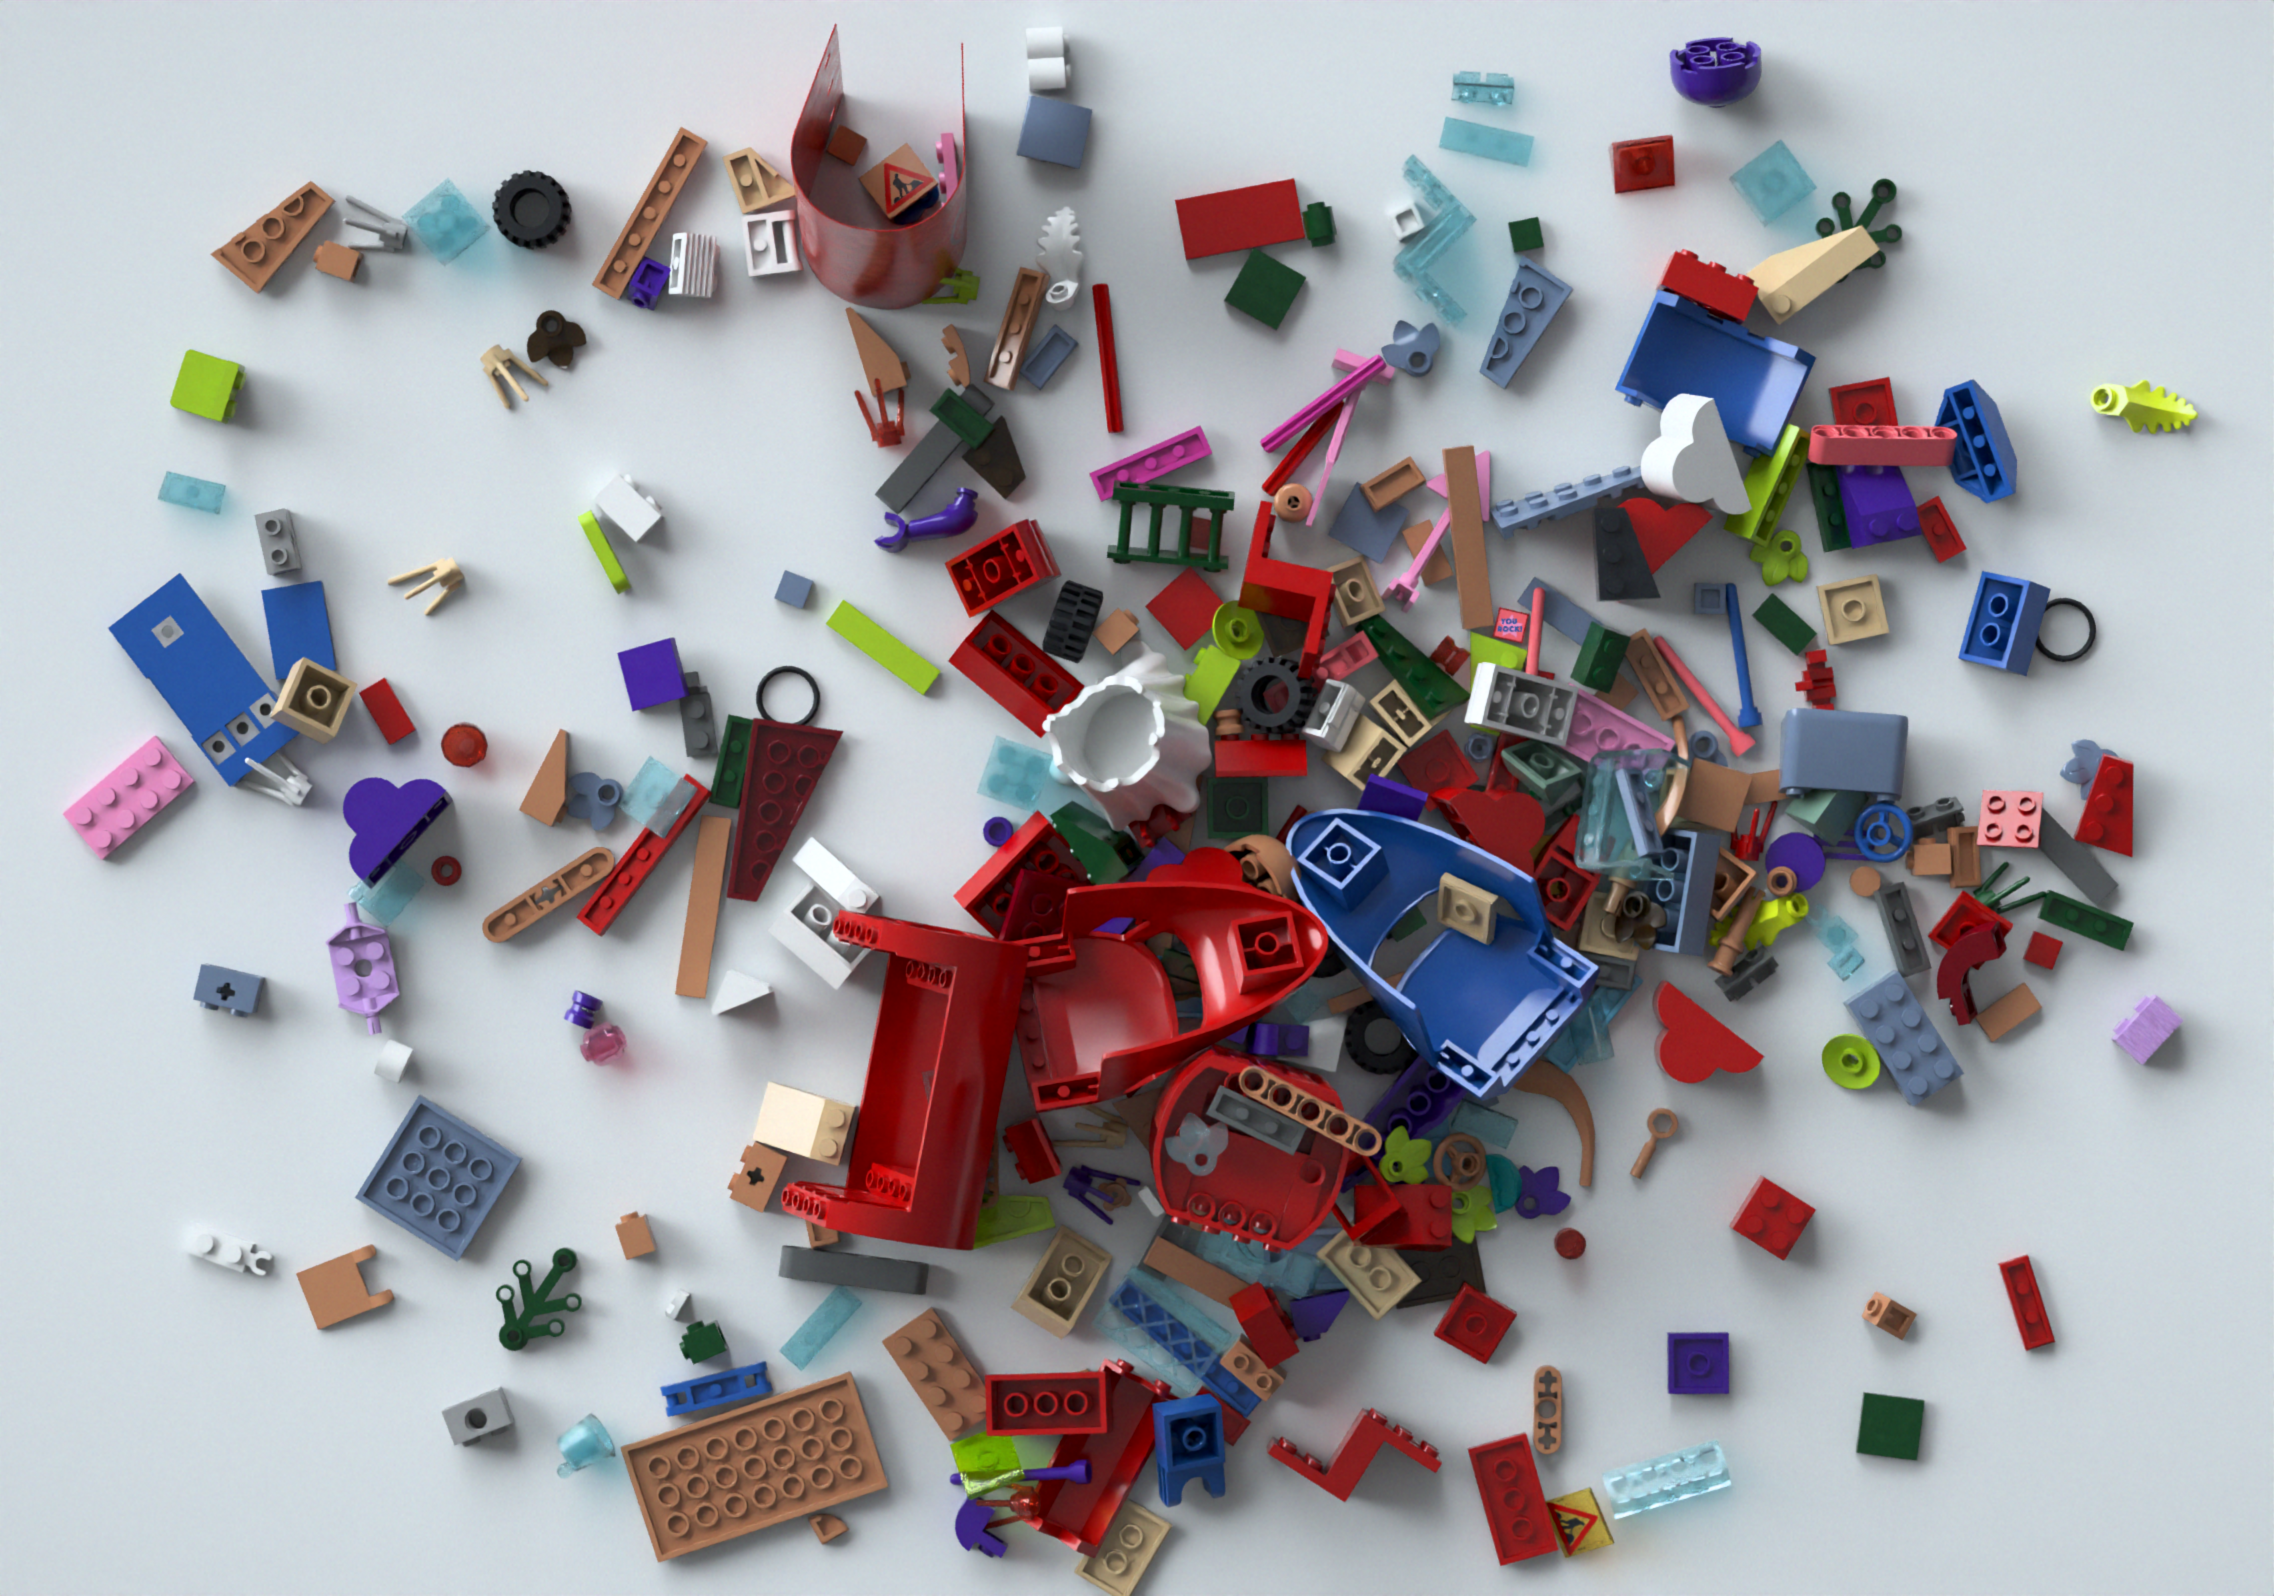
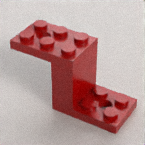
(1287, 590)
(1354, 1453)

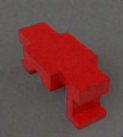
(1817, 681)

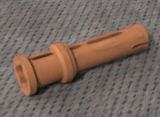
(1732, 945)

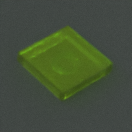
(986, 1463)

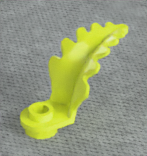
(2143, 407)
(1768, 920)

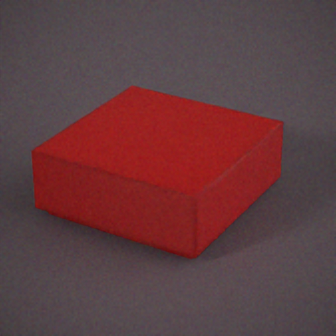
(2042, 950)

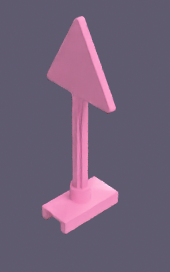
(1347, 362)
(1405, 587)

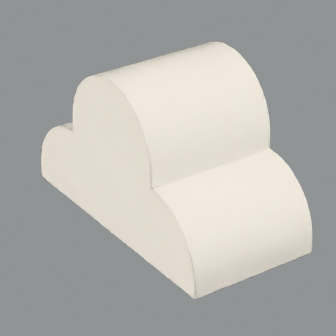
(1694, 458)
(1521, 704)

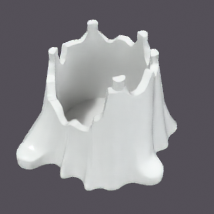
(1131, 740)

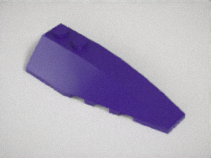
(1417, 1100)

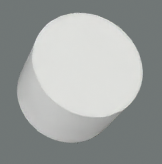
(394, 1061)

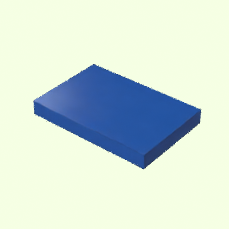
(298, 626)

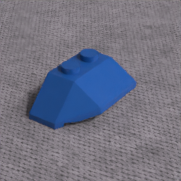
(1982, 453)

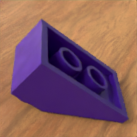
(1877, 504)

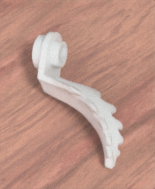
(1061, 258)

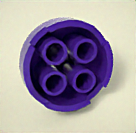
(1714, 86)

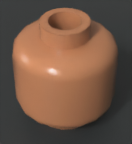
(1289, 514)

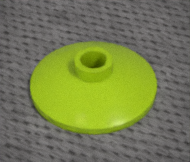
(1247, 631)
(1846, 1070)

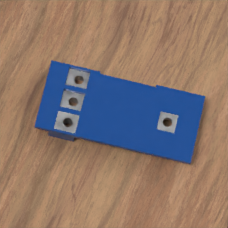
(203, 678)

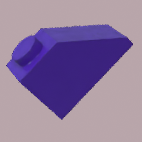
(1317, 1313)

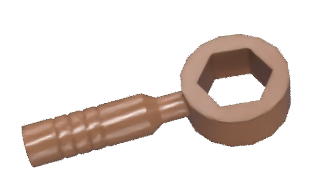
(1650, 1146)

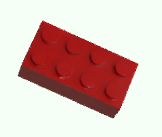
(1048, 1403)

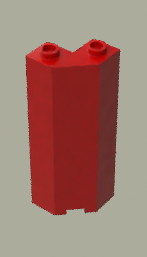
(1085, 1512)

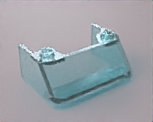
(1604, 832)

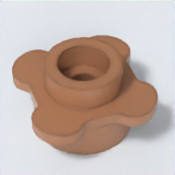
(1120, 1187)

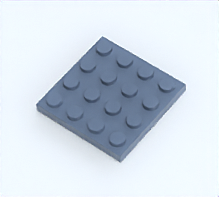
(438, 1177)

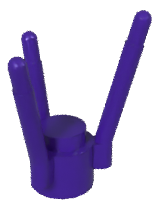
(1079, 1182)

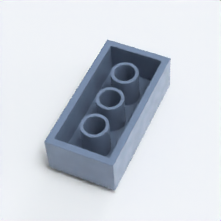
(1688, 896)
(1903, 1038)

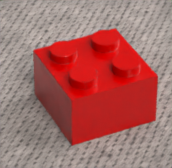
(1772, 1218)
(1265, 1324)

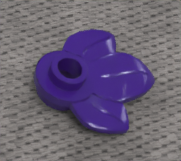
(1543, 1189)

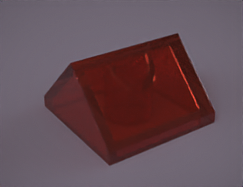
(1642, 164)

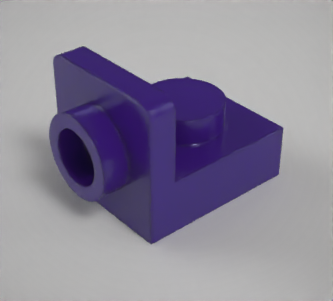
(648, 283)

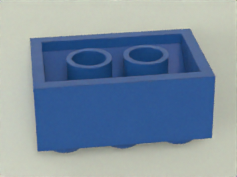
(2004, 623)

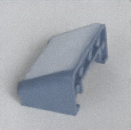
(1843, 753)

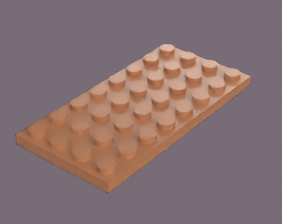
(754, 1466)

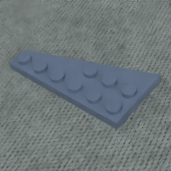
(1563, 501)

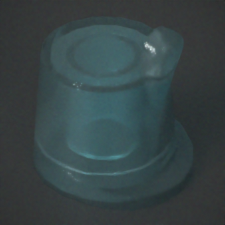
(584, 1446)

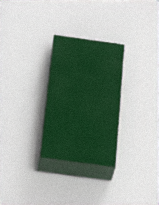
(962, 418)
(1784, 624)

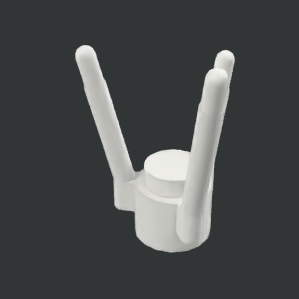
(294, 788)

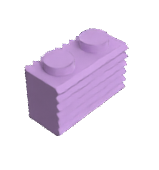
(2146, 1028)

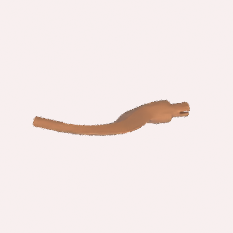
(1664, 817)
(1551, 1081)

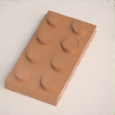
(939, 1373)

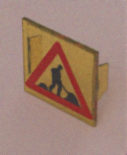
(1578, 1522)

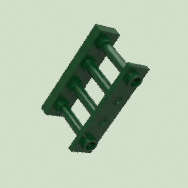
(1158, 498)

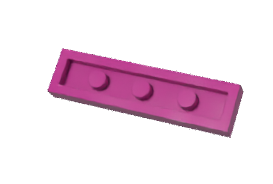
(1152, 461)

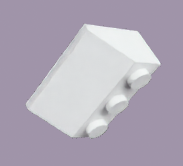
(808, 932)

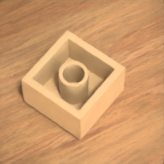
(314, 700)

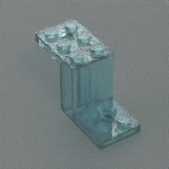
(1433, 241)

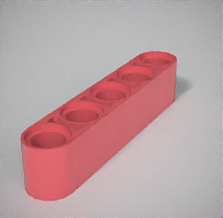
(1882, 445)

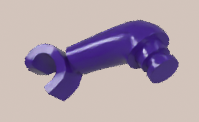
(950, 522)

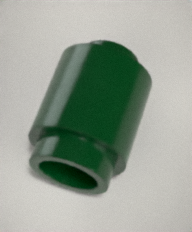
(1319, 224)

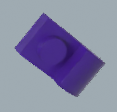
(1277, 1039)
(970, 1528)

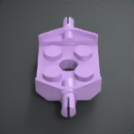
(346, 949)

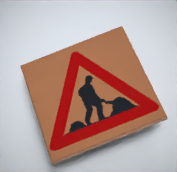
(898, 181)

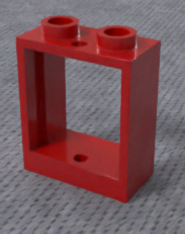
(1379, 1218)

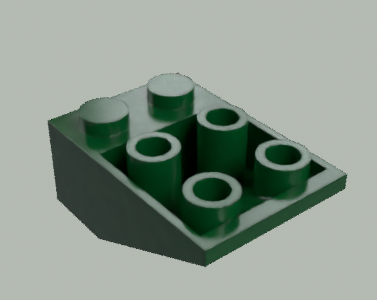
(1092, 841)

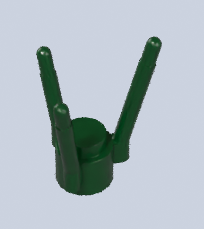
(1993, 901)

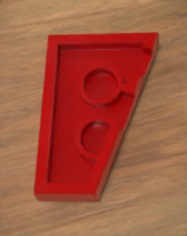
(2109, 807)

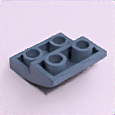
(1054, 132)

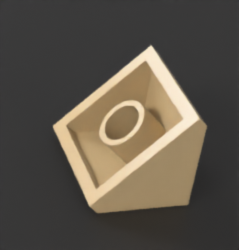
(1355, 592)

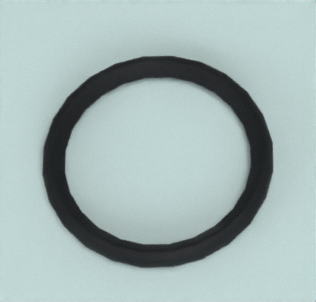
(2086, 647)
(806, 675)

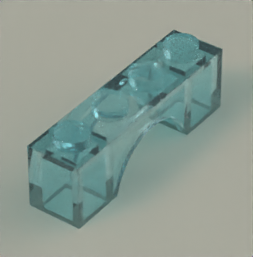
(1295, 1272)

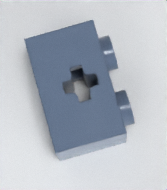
(246, 988)

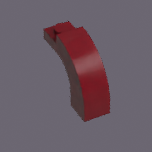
(1974, 946)

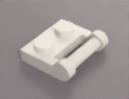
(761, 245)

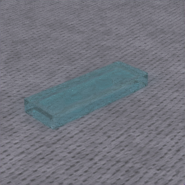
(1486, 141)

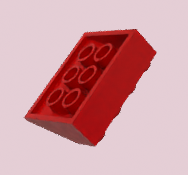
(1031, 847)

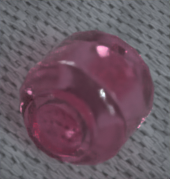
(603, 1044)

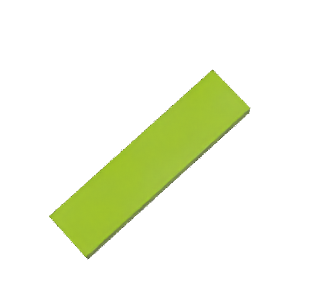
(883, 647)

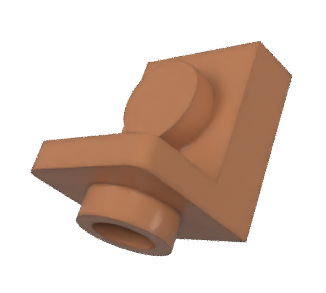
(1888, 1315)

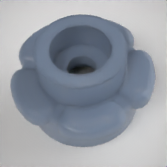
(1486, 743)

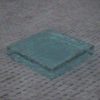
(656, 797)

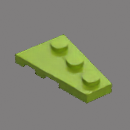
(1494, 652)
(1012, 1219)

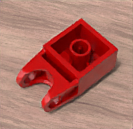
(1557, 864)

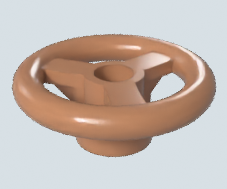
(1473, 1166)

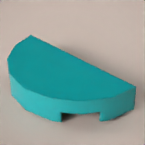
(1504, 1182)

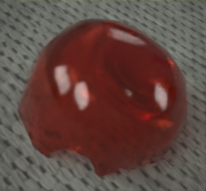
(464, 744)

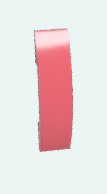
(1333, 665)

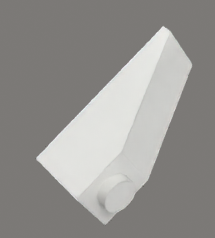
(835, 877)

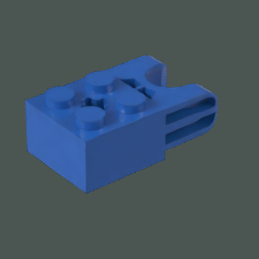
(1189, 1446)

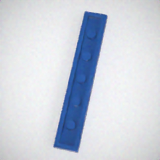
(1216, 1376)

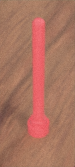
(1535, 631)
(1738, 739)

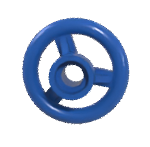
(1872, 833)

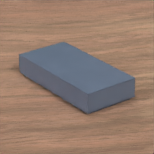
(1048, 357)

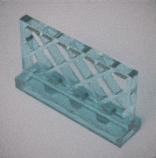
(1178, 1308)

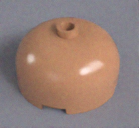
(1266, 863)

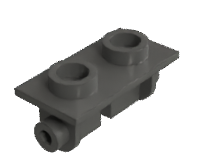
(1945, 812)
(1757, 964)

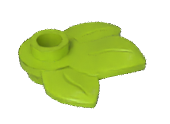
(1781, 563)
(1408, 1155)
(1474, 1213)

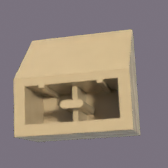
(1402, 714)
(1365, 753)

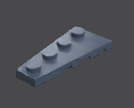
(1529, 310)

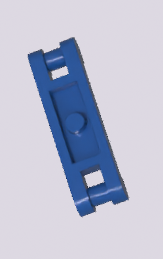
(716, 1388)

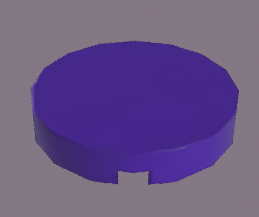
(1800, 854)

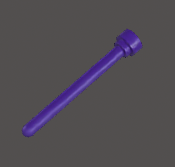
(1077, 1472)

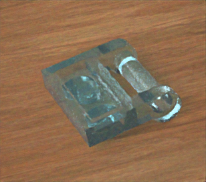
(393, 894)

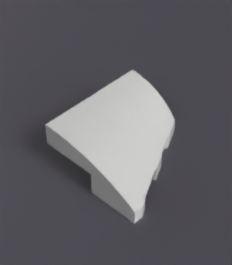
(1323, 1045)

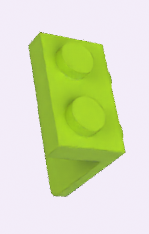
(208, 386)

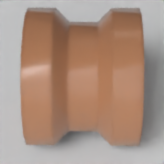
(1228, 722)

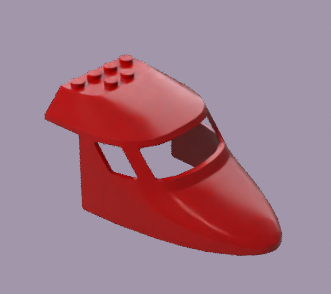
(1101, 1007)

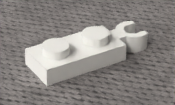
(225, 1249)

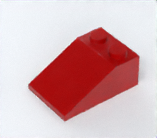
(1033, 1149)
(1423, 1226)

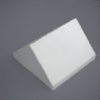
(737, 990)

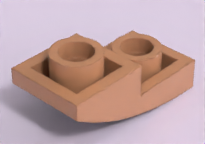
(960, 366)

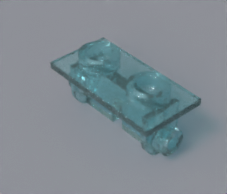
(1469, 89)

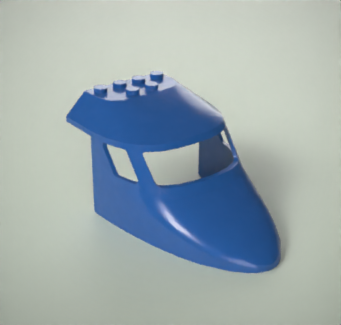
(1461, 1004)

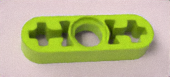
(604, 552)

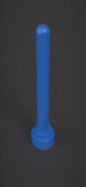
(1749, 714)

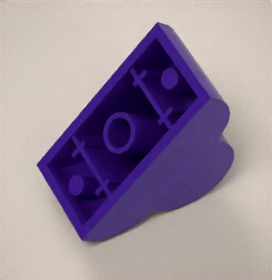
(388, 821)

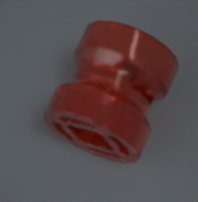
(1443, 652)
(1565, 1242)

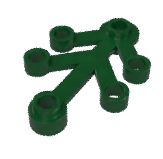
(1865, 219)
(535, 1303)

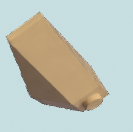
(1802, 273)

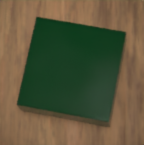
(1525, 235)

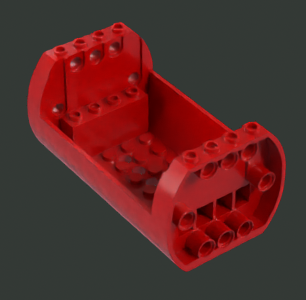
(944, 1009)
(1251, 1178)

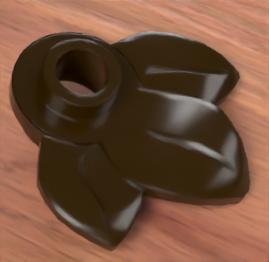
(555, 344)
(1641, 923)

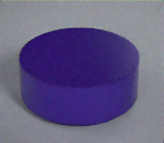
(997, 831)

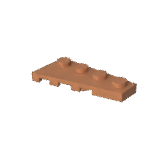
(272, 239)

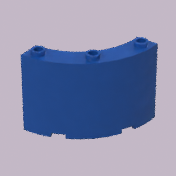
(1703, 356)

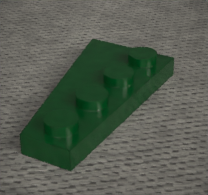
(1416, 673)

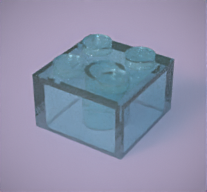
(1772, 183)
(446, 222)
(1015, 774)

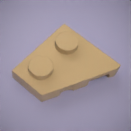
(755, 181)

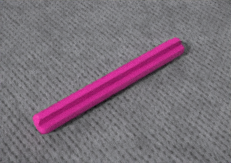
(1323, 403)

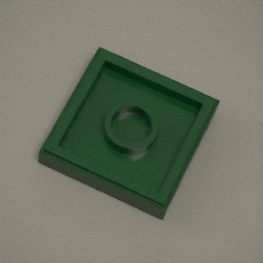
(1265, 289)
(1890, 1426)

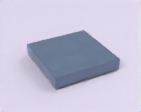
(1366, 531)

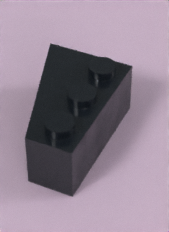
(1619, 559)

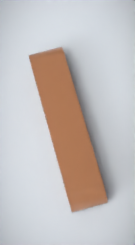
(1321, 1122)

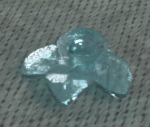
(1198, 1139)

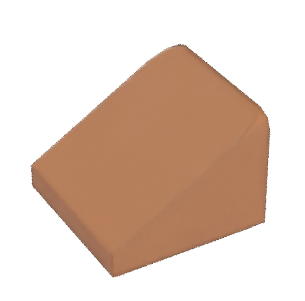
(846, 145)

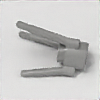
(391, 234)

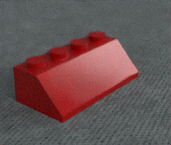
(1015, 672)

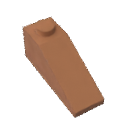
(877, 357)
(550, 787)

